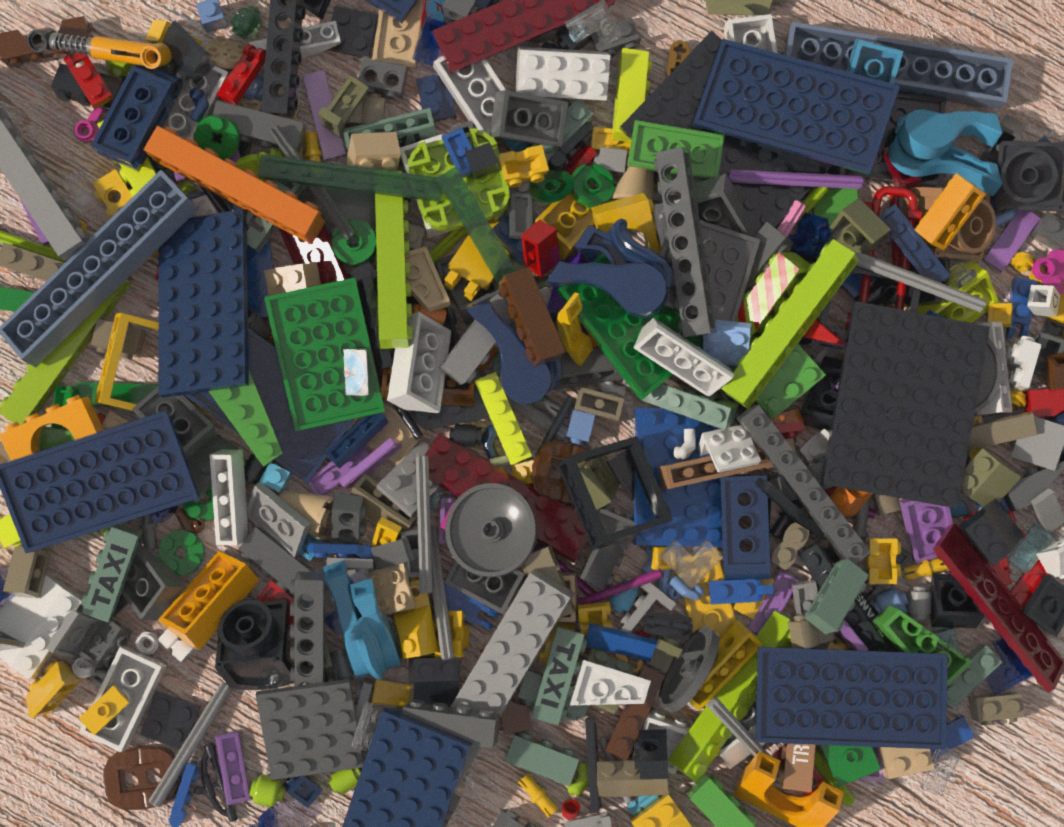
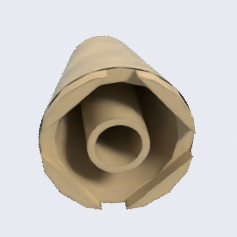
(634, 182)
(314, 508)

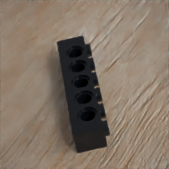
(277, 57)

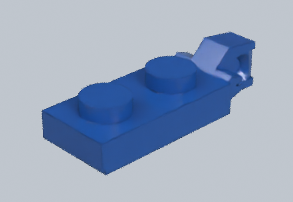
(738, 591)

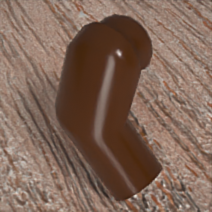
(189, 524)

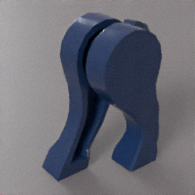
(634, 279)
(516, 373)

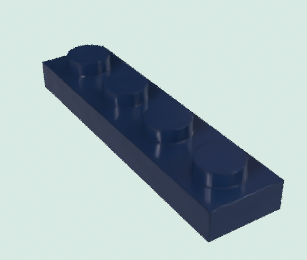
(913, 245)

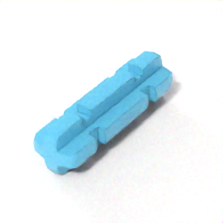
(642, 802)

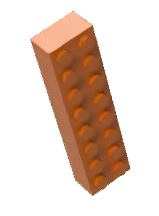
(235, 185)

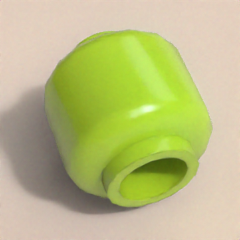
(267, 791)

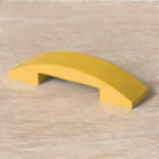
(570, 332)

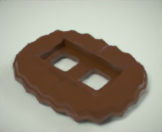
(547, 455)
(138, 760)

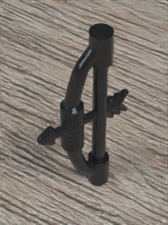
(208, 785)

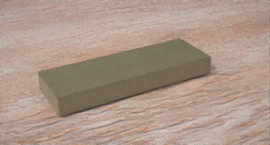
(1002, 430)

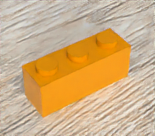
(950, 211)

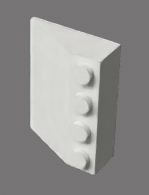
(35, 623)

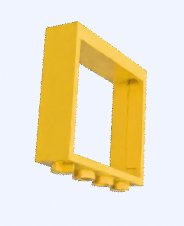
(112, 359)

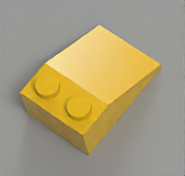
(570, 221)
(51, 690)
(661, 814)

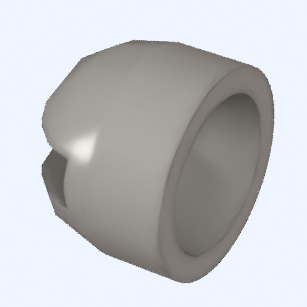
(100, 673)

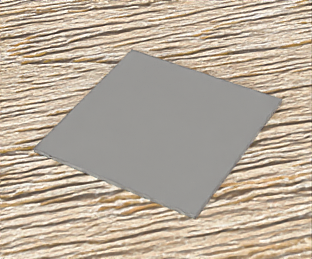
(1042, 448)

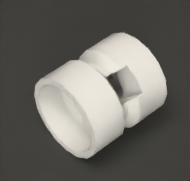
(181, 650)

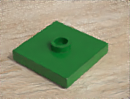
(849, 762)

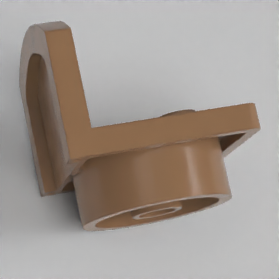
(973, 235)

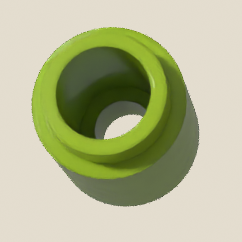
(344, 780)

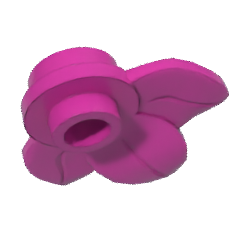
(1053, 269)

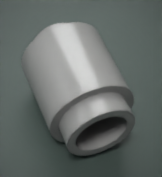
(919, 603)

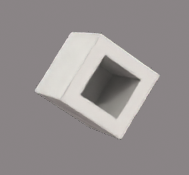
(1044, 300)

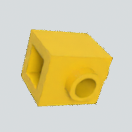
(421, 600)

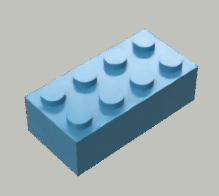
(874, 60)

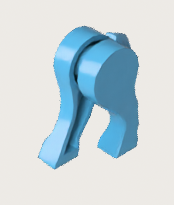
(926, 147)
(371, 638)

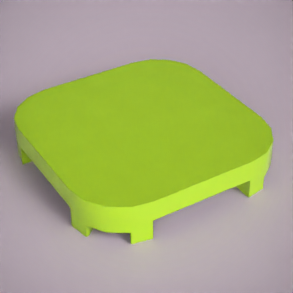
(489, 191)

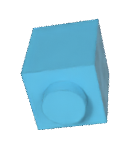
(276, 477)

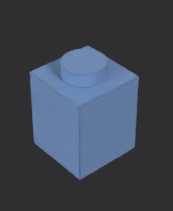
(211, 15)
(580, 427)

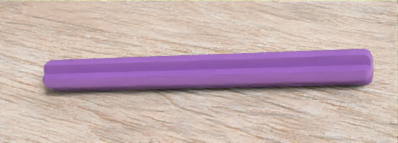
(795, 179)

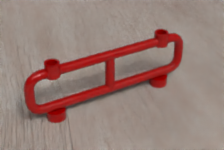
(913, 216)

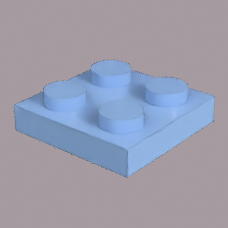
(729, 342)

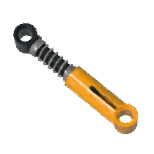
(100, 48)

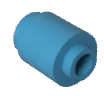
(624, 600)

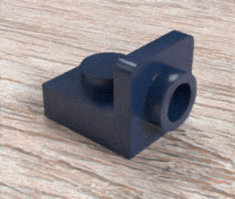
(302, 789)

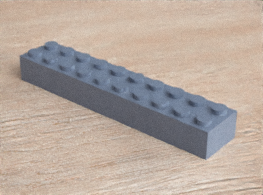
(923, 67)
(97, 269)

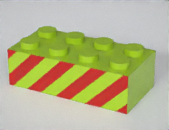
(771, 290)

